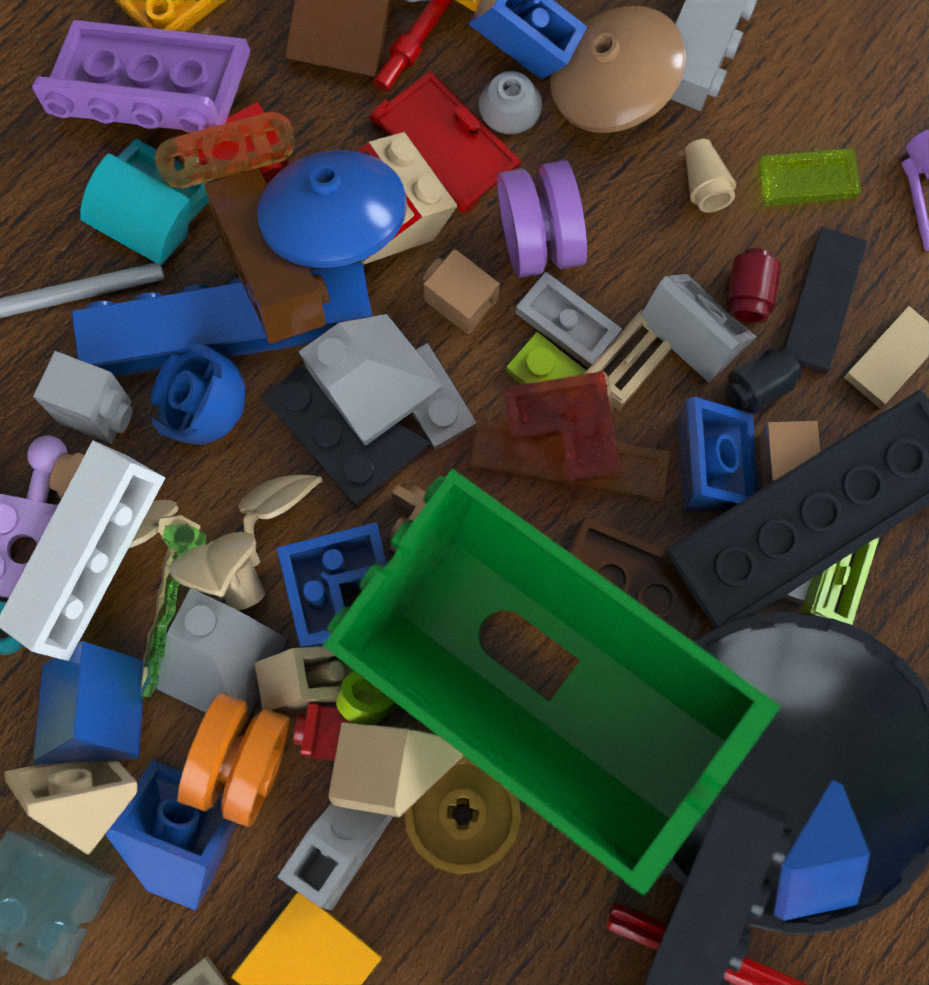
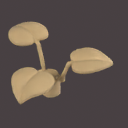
(228, 563)

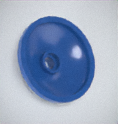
(332, 209)

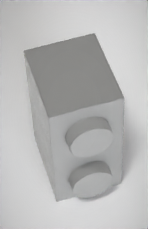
(84, 398)

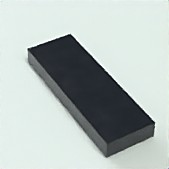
(824, 299)

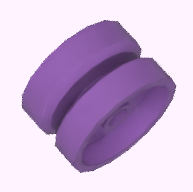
(542, 218)

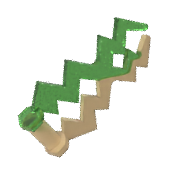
(179, 535)

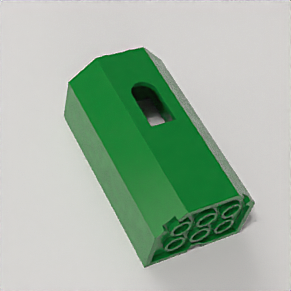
(629, 738)

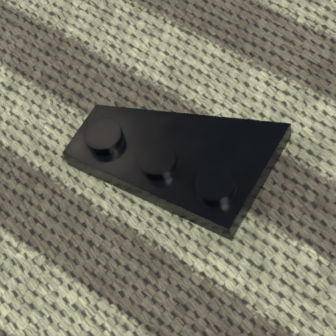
(333, 444)

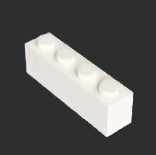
(79, 552)

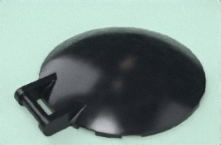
(843, 717)

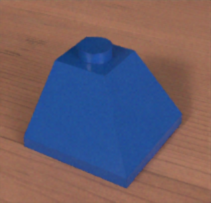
(170, 843)

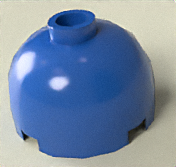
(198, 396)

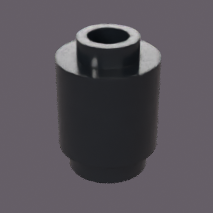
(763, 379)

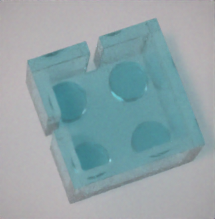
(44, 902)

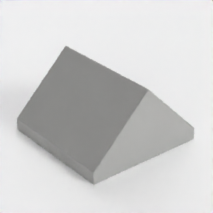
(695, 325)

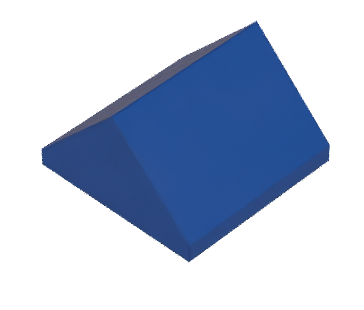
(715, 456)
(89, 707)
(825, 862)

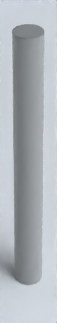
(81, 289)

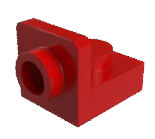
(319, 732)

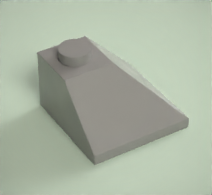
(370, 374)
(214, 652)

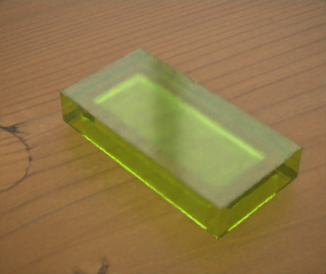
(809, 177)

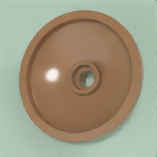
(620, 70)

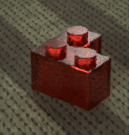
(580, 412)

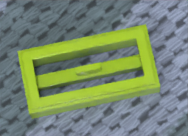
(826, 586)

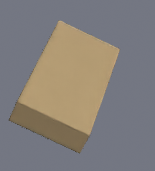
(892, 358)

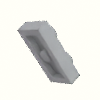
(567, 320)
(444, 415)

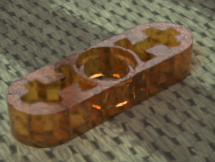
(208, 138)

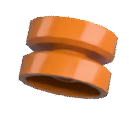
(234, 760)

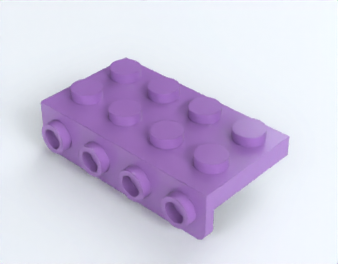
(144, 76)

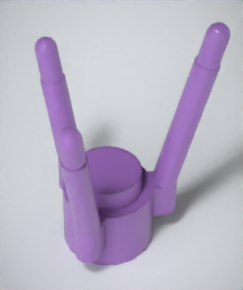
(917, 164)

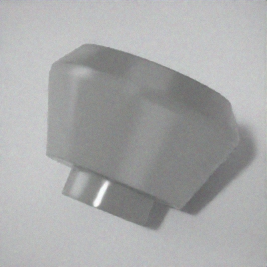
(510, 103)

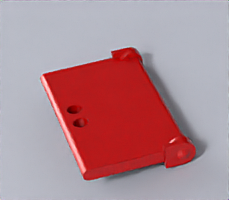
(460, 160)

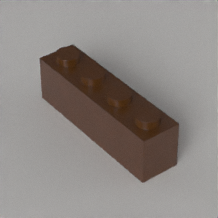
(280, 291)

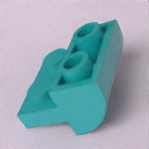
(136, 205)

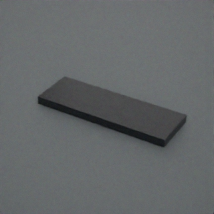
(809, 516)

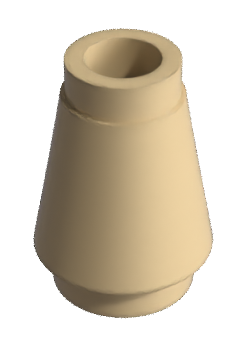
(708, 177)

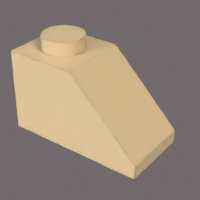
(300, 678)

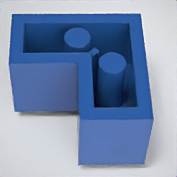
(531, 32)
(322, 571)

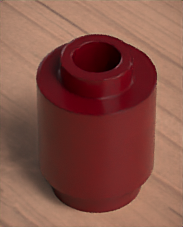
(753, 285)

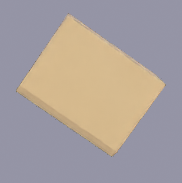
(386, 767)
(74, 798)

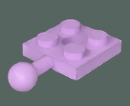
(27, 516)

